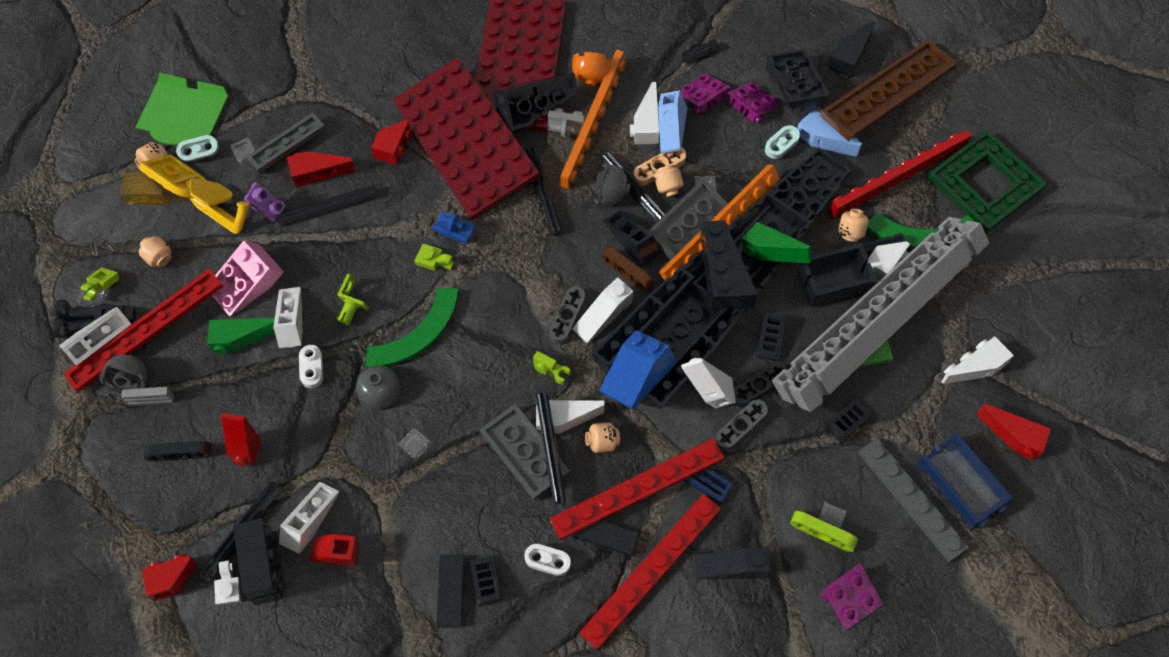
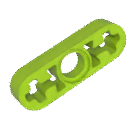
(824, 531)

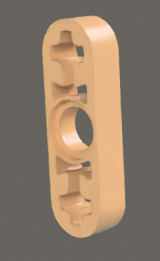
(661, 158)

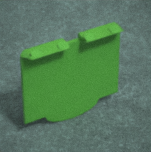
(181, 112)

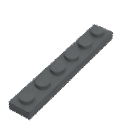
(913, 500)

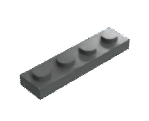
(286, 143)

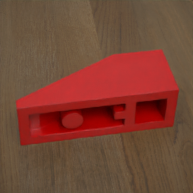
(316, 167)
(1018, 433)
(240, 439)

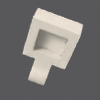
(228, 588)

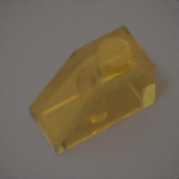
(141, 190)

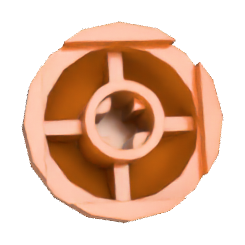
(590, 68)

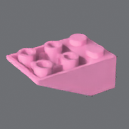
(245, 277)

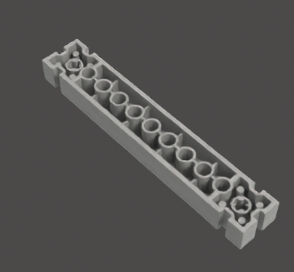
(880, 313)

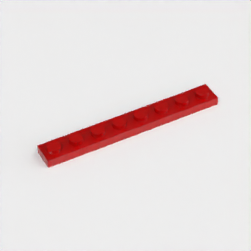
(895, 176)
(145, 328)
(636, 489)
(649, 572)

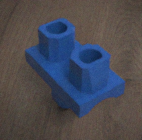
(454, 227)

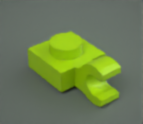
(431, 257)
(100, 279)
(547, 365)

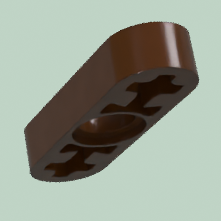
(627, 269)

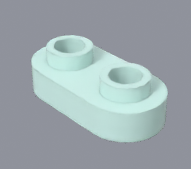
(780, 142)
(198, 149)

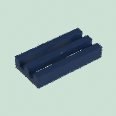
(719, 499)

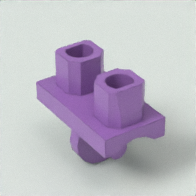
(264, 202)

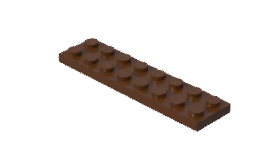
(887, 90)

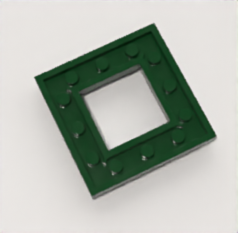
(948, 179)

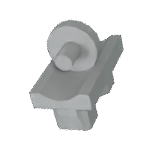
(565, 122)

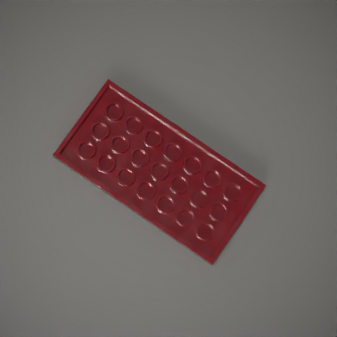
(520, 46)
(466, 138)

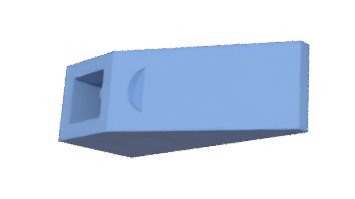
(672, 120)
(820, 134)

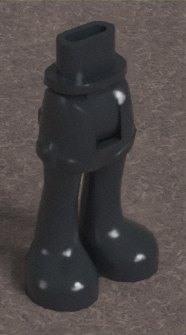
(65, 313)

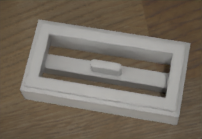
(147, 396)

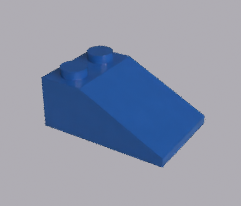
(637, 369)

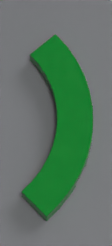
(883, 227)
(421, 337)

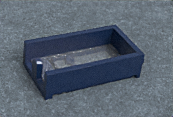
(965, 481)

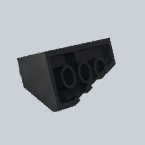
(526, 102)

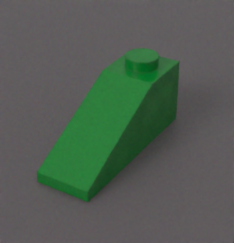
(772, 245)
(235, 334)

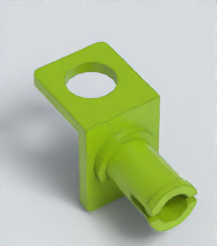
(351, 304)

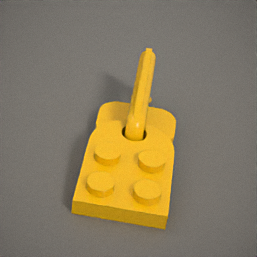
(188, 183)

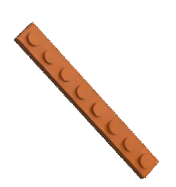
(591, 122)
(737, 207)

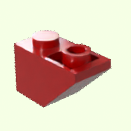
(391, 142)
(335, 550)
(168, 577)

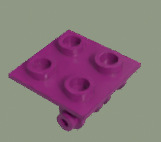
(704, 93)
(752, 101)
(852, 596)

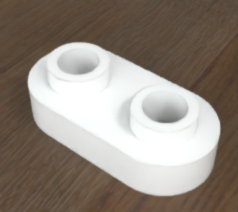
(311, 365)
(549, 557)

